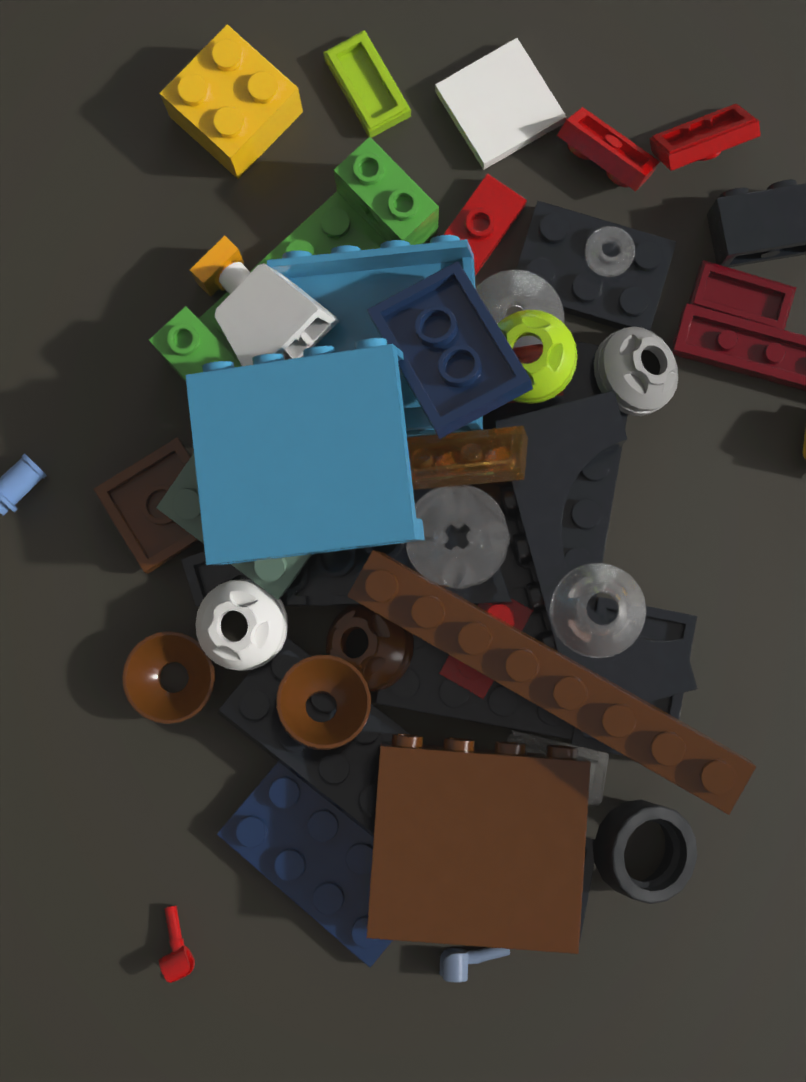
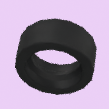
(677, 861)

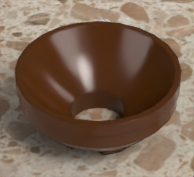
(388, 647)
(331, 677)
(143, 680)

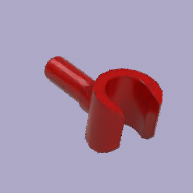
(180, 961)

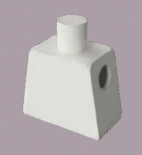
(269, 314)

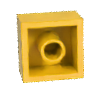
(232, 101)

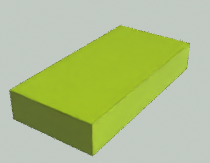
(367, 84)

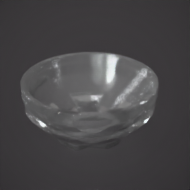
(571, 618)

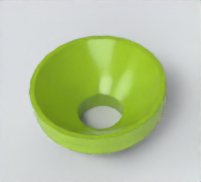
(559, 355)

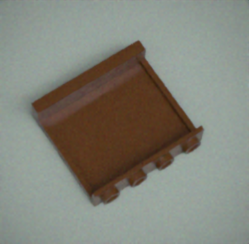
(479, 845)

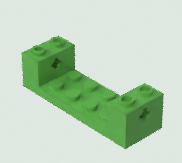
(370, 207)

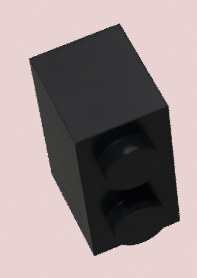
(759, 224)

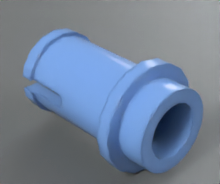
(18, 483)

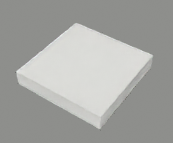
(500, 103)

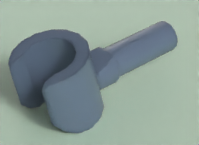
(455, 961)

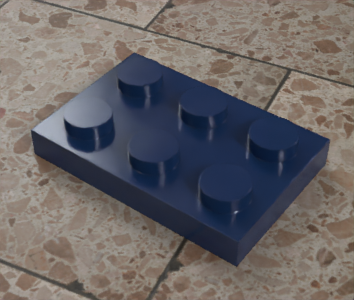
(450, 349)

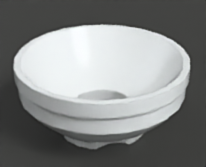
(265, 621)

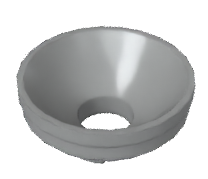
(621, 370)

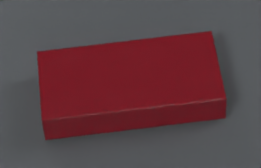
(742, 295)

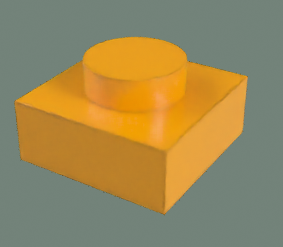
(211, 265)

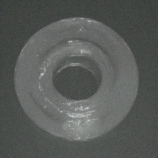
(604, 264)

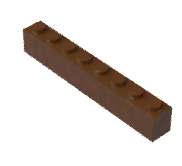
(553, 681)

